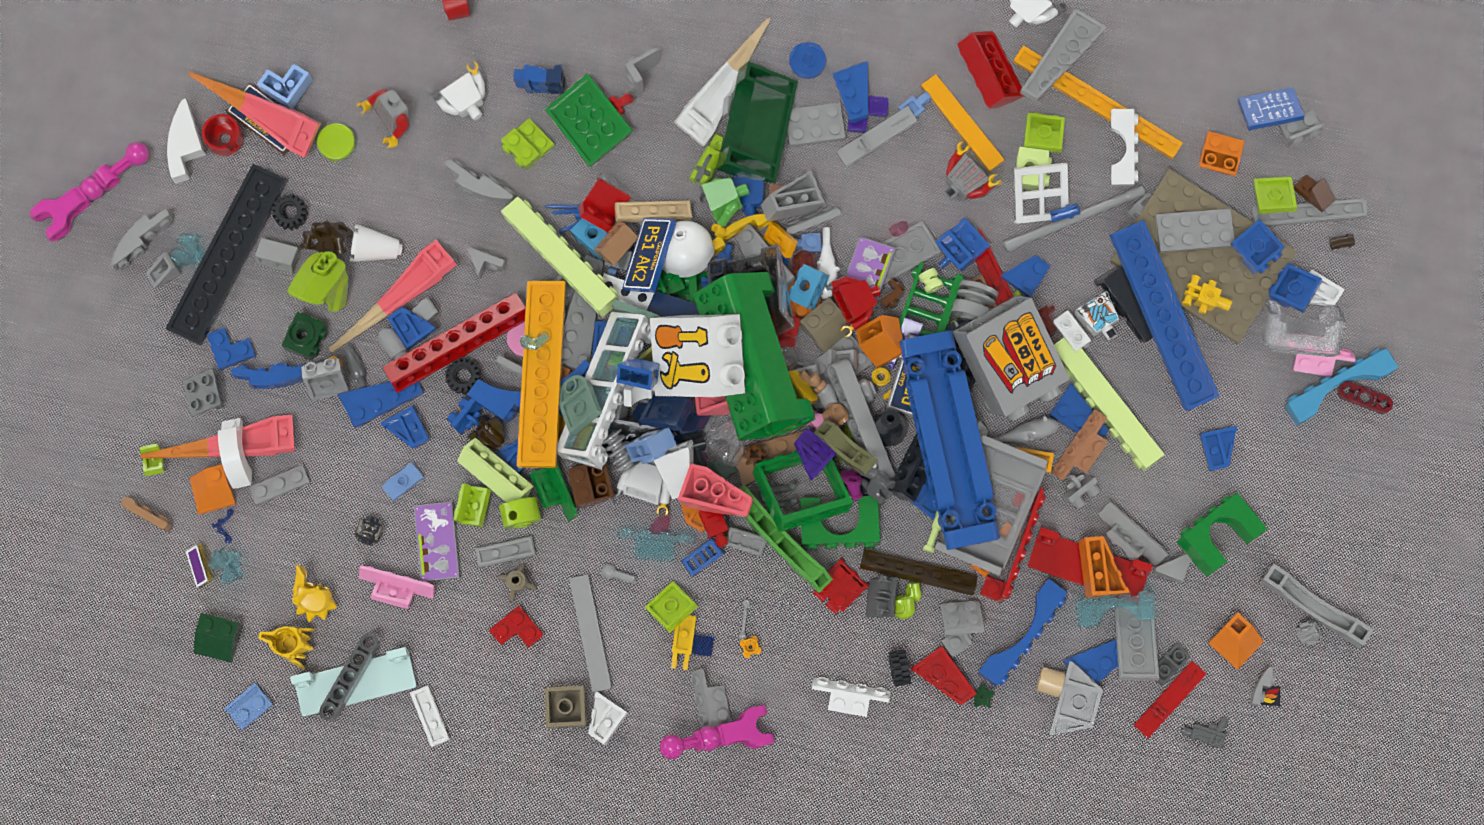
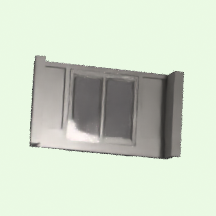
(1014, 483)

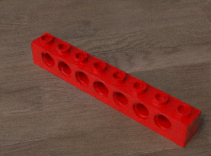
(455, 342)

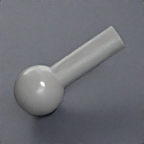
(609, 571)

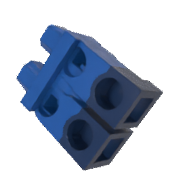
(540, 80)

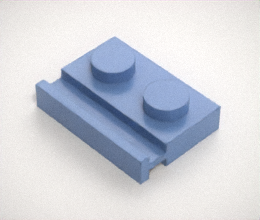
(248, 706)

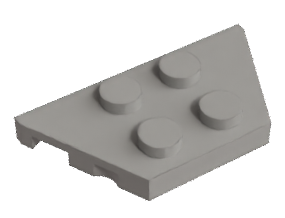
(1077, 702)

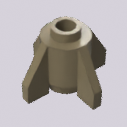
(520, 586)

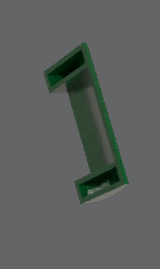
(757, 124)

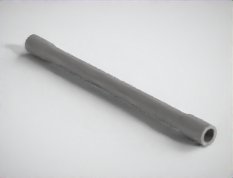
(1128, 196)

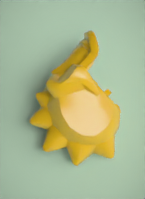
(311, 598)

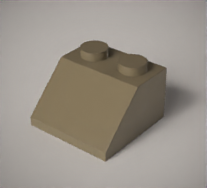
(825, 325)

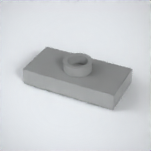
(745, 542)

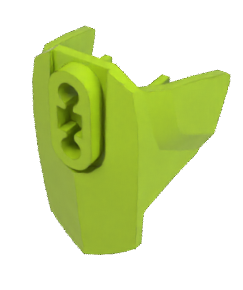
(321, 281)

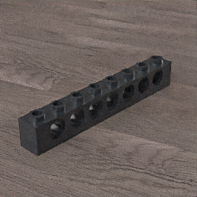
(911, 471)

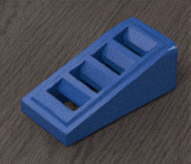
(720, 552)

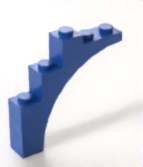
(505, 403)

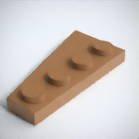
(772, 448)

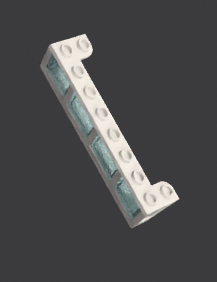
(620, 342)

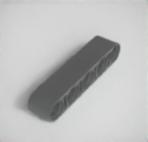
(349, 687)

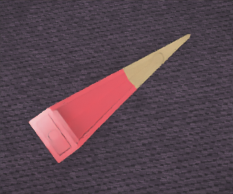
(419, 276)

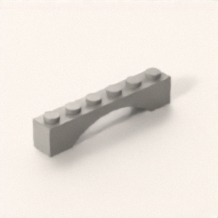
(1332, 618)

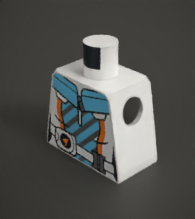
(1098, 316)

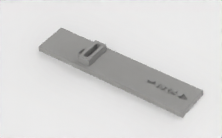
(877, 136)

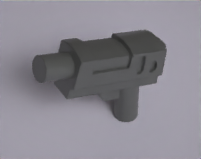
(1212, 735)

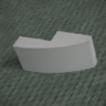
(1265, 681)

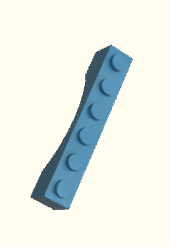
(1374, 368)

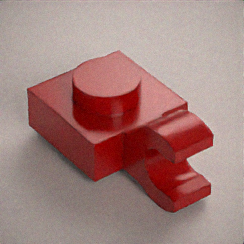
(621, 102)

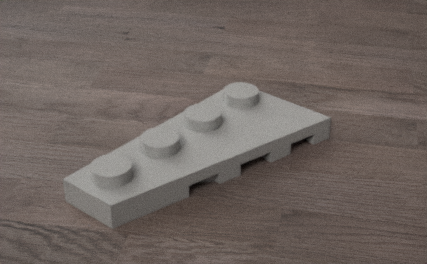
(752, 243)

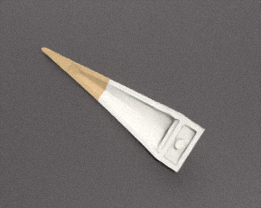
(705, 109)

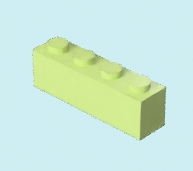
(494, 472)

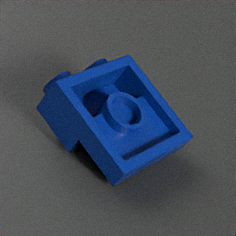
(1258, 247)
(1295, 288)

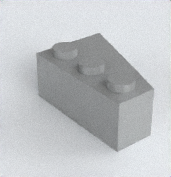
(794, 199)

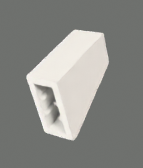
(674, 466)

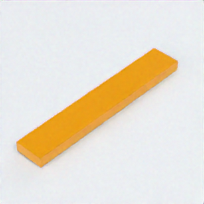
(962, 123)

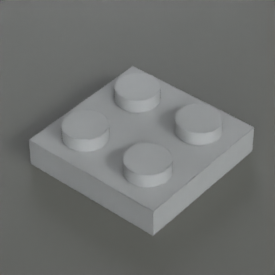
(962, 617)

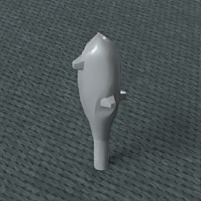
(1030, 431)

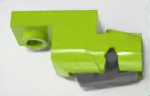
(708, 162)

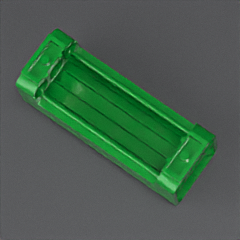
(769, 400)

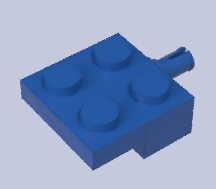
(962, 245)

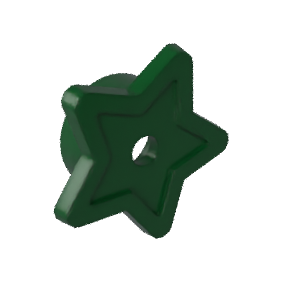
(987, 697)

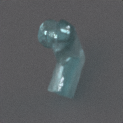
(532, 343)

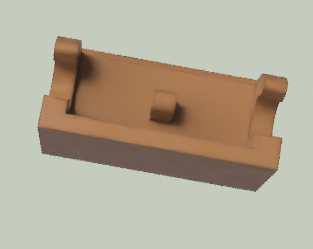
(616, 243)

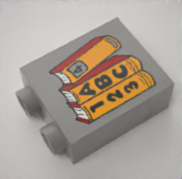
(1012, 357)

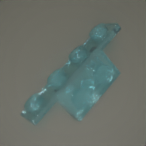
(653, 546)

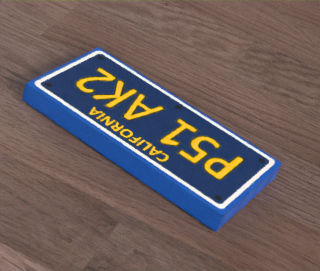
(649, 255)

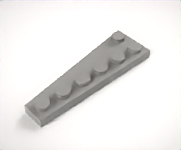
(1069, 45)
(579, 325)

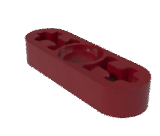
(1354, 387)

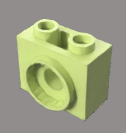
(1033, 157)

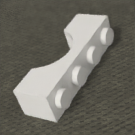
(1123, 124)

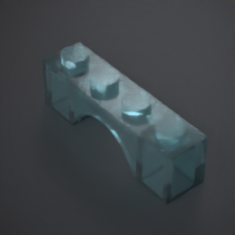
(1091, 612)

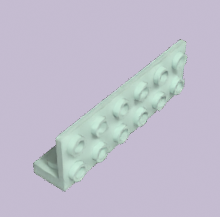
(382, 677)

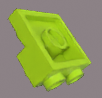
(1044, 132)
(526, 144)

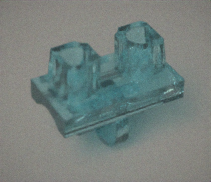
(190, 253)
(229, 563)

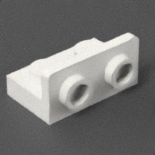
(1072, 331)

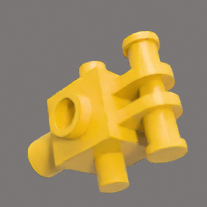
(1206, 297)

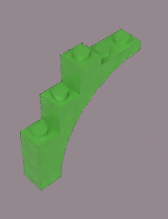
(785, 546)

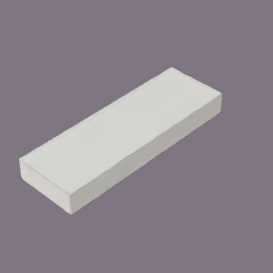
(429, 716)

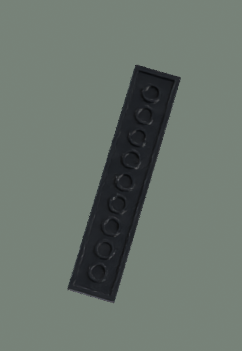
(226, 254)

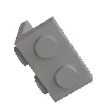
(638, 65)

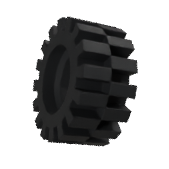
(297, 219)
(455, 368)
(899, 668)

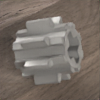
(1309, 633)

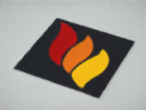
(1272, 696)

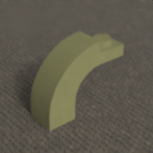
(845, 448)

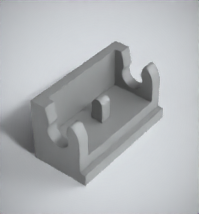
(276, 255)

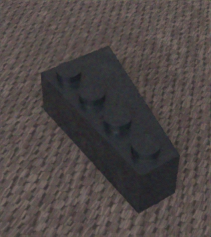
(1127, 306)

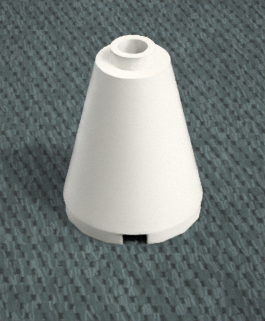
(372, 245)

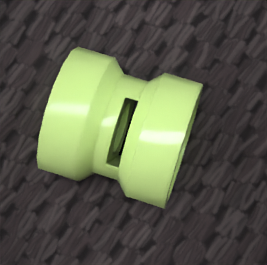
(931, 280)

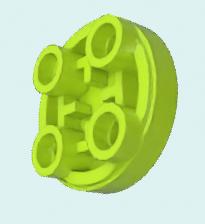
(336, 142)

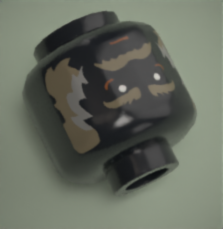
(368, 530)

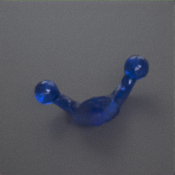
(228, 539)

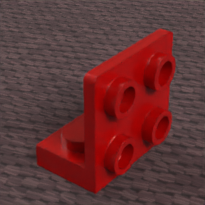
(599, 204)

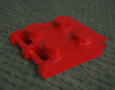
(842, 589)

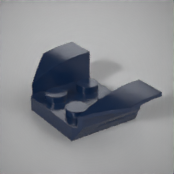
(670, 412)

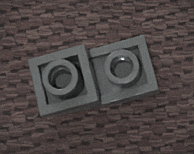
(1171, 663)

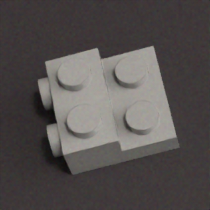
(324, 379)

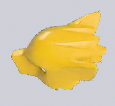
(289, 643)

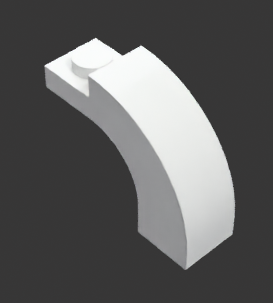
(232, 454)

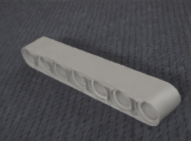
(860, 419)

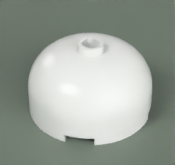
(688, 250)

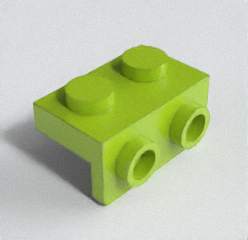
(472, 505)

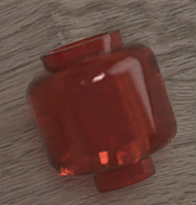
(801, 258)

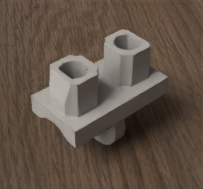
(1078, 487)

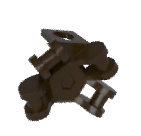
(330, 241)

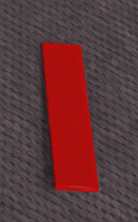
(1169, 699)

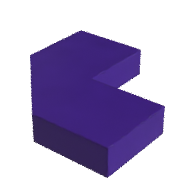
(877, 108)

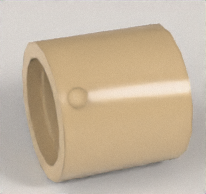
(1050, 682)

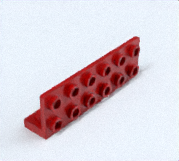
(1062, 559)
(998, 590)

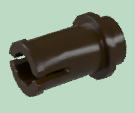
(1341, 242)

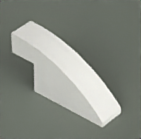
(183, 142)

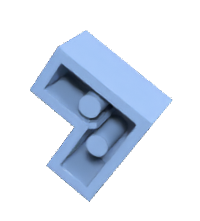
(287, 89)

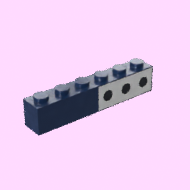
(657, 302)

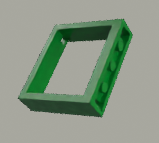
(805, 516)

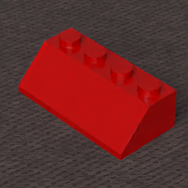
(990, 69)

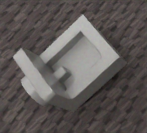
(835, 356)

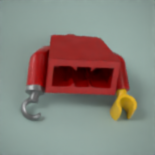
(854, 300)

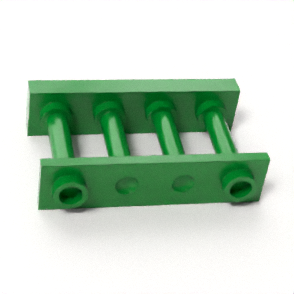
(946, 302)

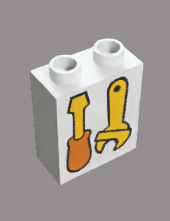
(698, 355)

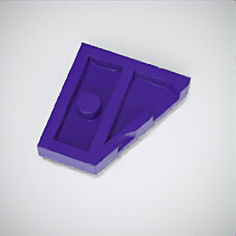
(813, 453)

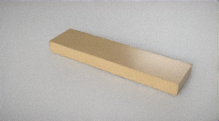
(656, 209)

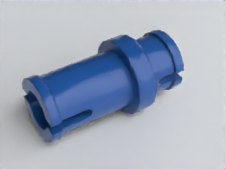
(1065, 212)

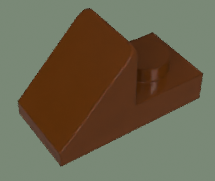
(1315, 193)

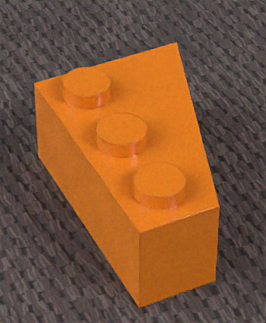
(1099, 569)

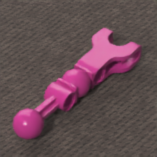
(92, 188)

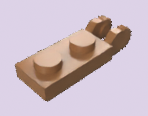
(145, 513)

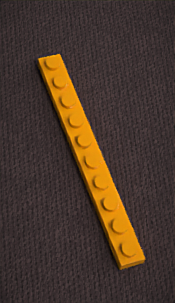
(1101, 104)

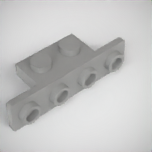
(1130, 536)
(710, 701)

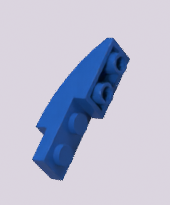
(279, 376)

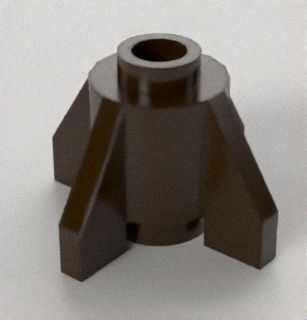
(489, 432)

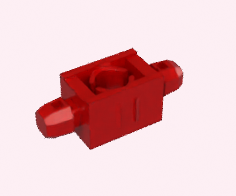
(714, 526)

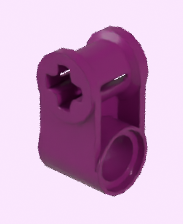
(852, 483)

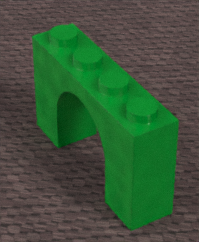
(865, 533)
(1197, 541)

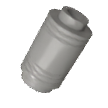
(391, 343)

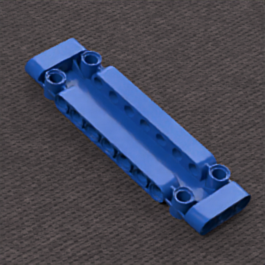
(949, 440)

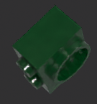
(309, 346)

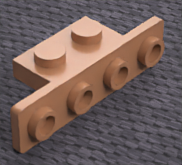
(1084, 447)

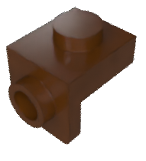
(891, 299)

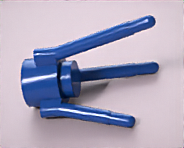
(574, 210)

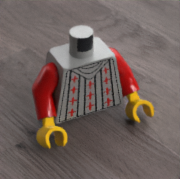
(391, 111)
(967, 177)

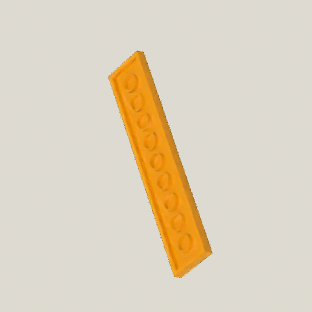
(541, 376)

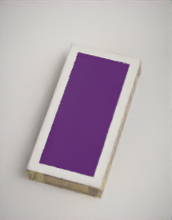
(199, 565)

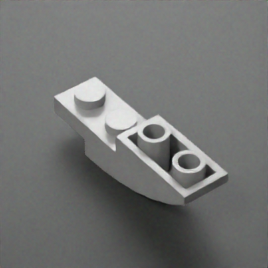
(484, 188)
(133, 244)

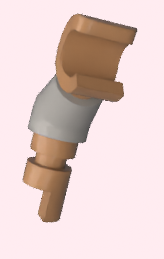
(828, 398)

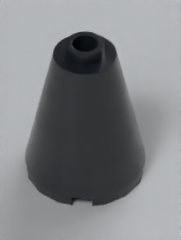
(890, 426)

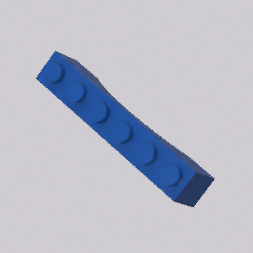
(1046, 601)

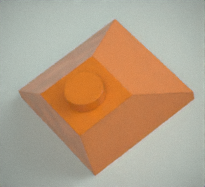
(212, 490)

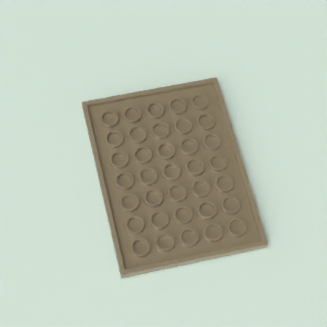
(1222, 264)

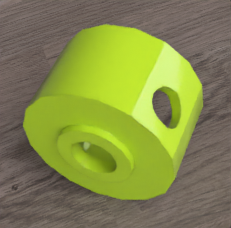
(520, 513)

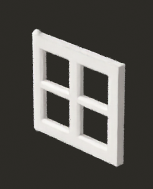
(1041, 193)

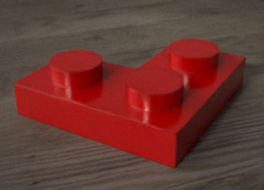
(516, 623)

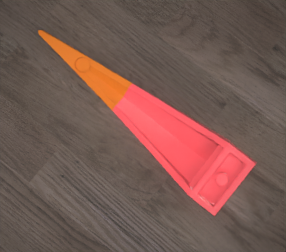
(286, 125)
(258, 439)

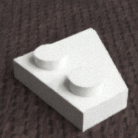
(1327, 293)
(605, 719)

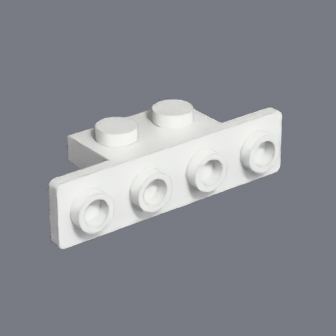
(850, 697)

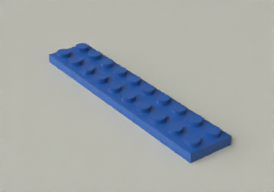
(1164, 315)

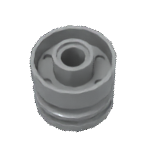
(975, 299)

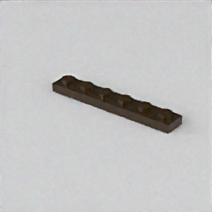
(918, 572)

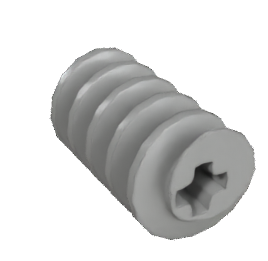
(619, 451)

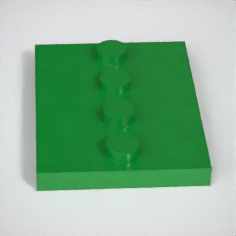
(589, 120)

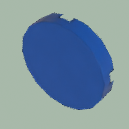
(807, 60)

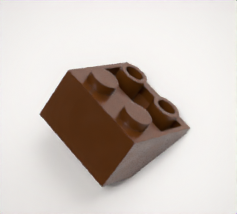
(590, 485)

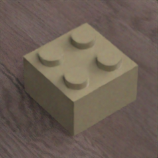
(565, 707)

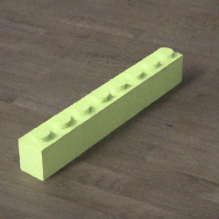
(559, 256)
(1106, 401)

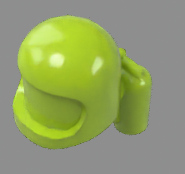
(905, 603)

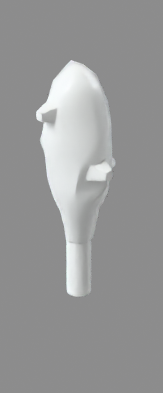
(827, 262)

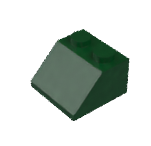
(216, 637)

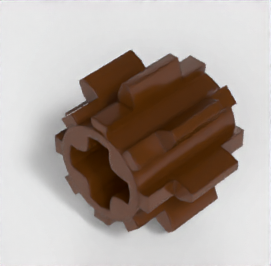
(754, 450)

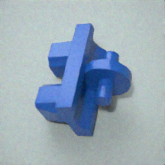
(467, 416)

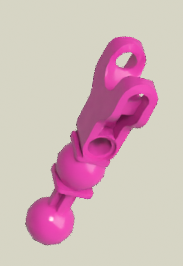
(709, 738)

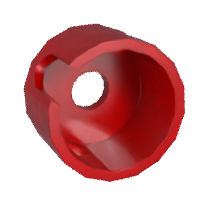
(456, 9)
(215, 128)

